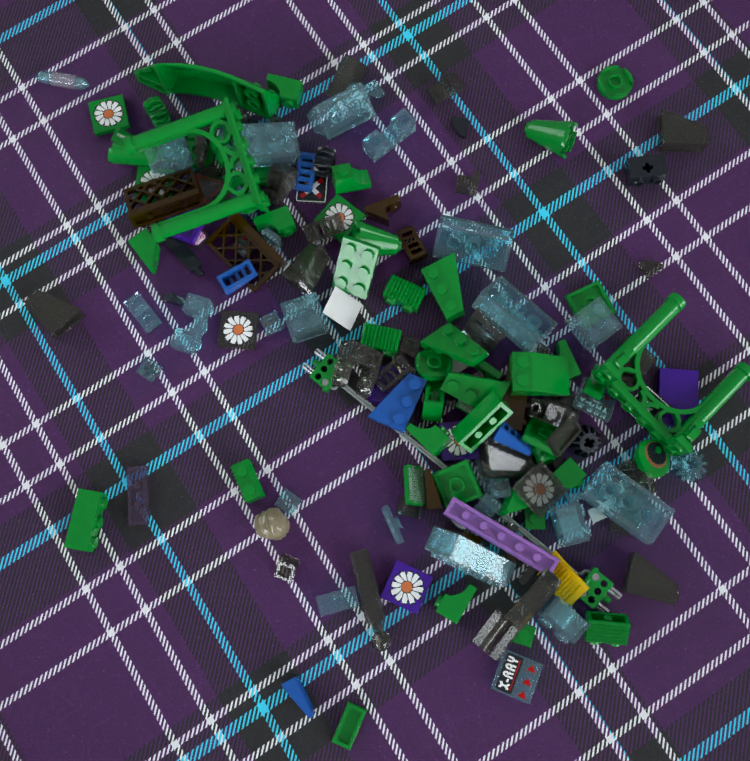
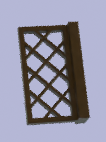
(166, 205)
(258, 242)

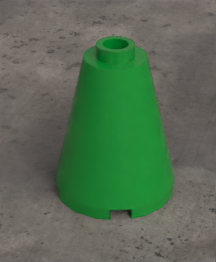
(552, 135)
(118, 154)
(388, 242)

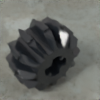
(324, 159)
(591, 444)

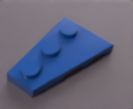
(400, 403)

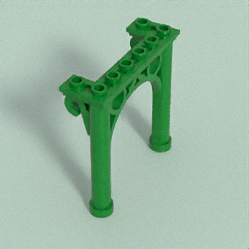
(221, 115)
(610, 376)

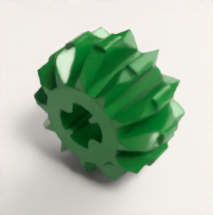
(156, 111)

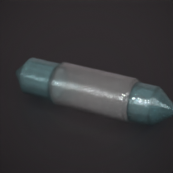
(62, 80)

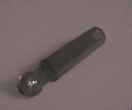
(370, 597)

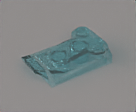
(341, 111)

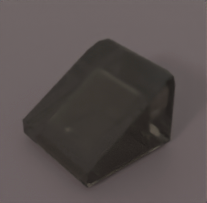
(407, 510)
(287, 568)

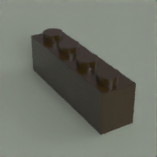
(517, 404)

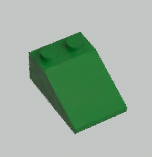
(538, 374)

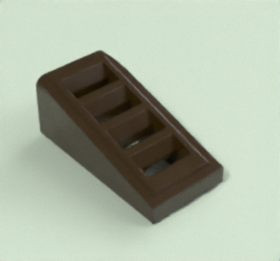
(413, 258)
(431, 494)

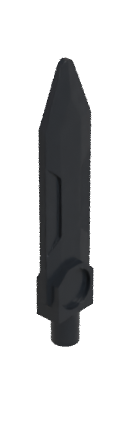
(185, 255)

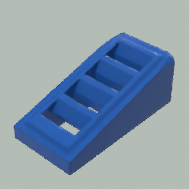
(306, 160)
(234, 271)
(509, 437)
(297, 692)

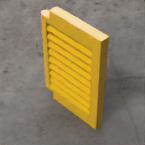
(572, 585)

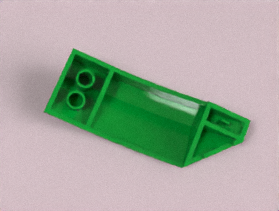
(209, 83)

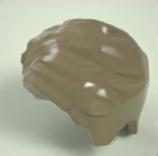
(272, 524)

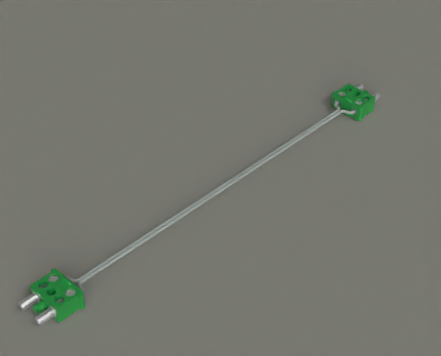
(592, 578)

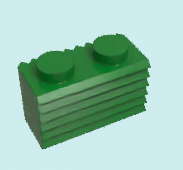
(404, 294)
(381, 339)
(247, 481)
(607, 628)

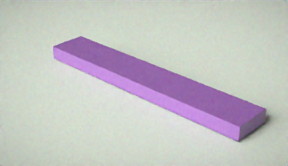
(500, 536)

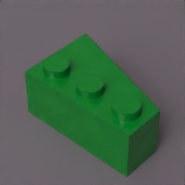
(445, 286)

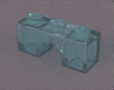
(400, 127)
(189, 339)

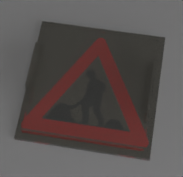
(211, 184)

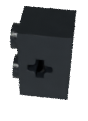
(645, 170)

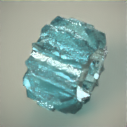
(695, 462)

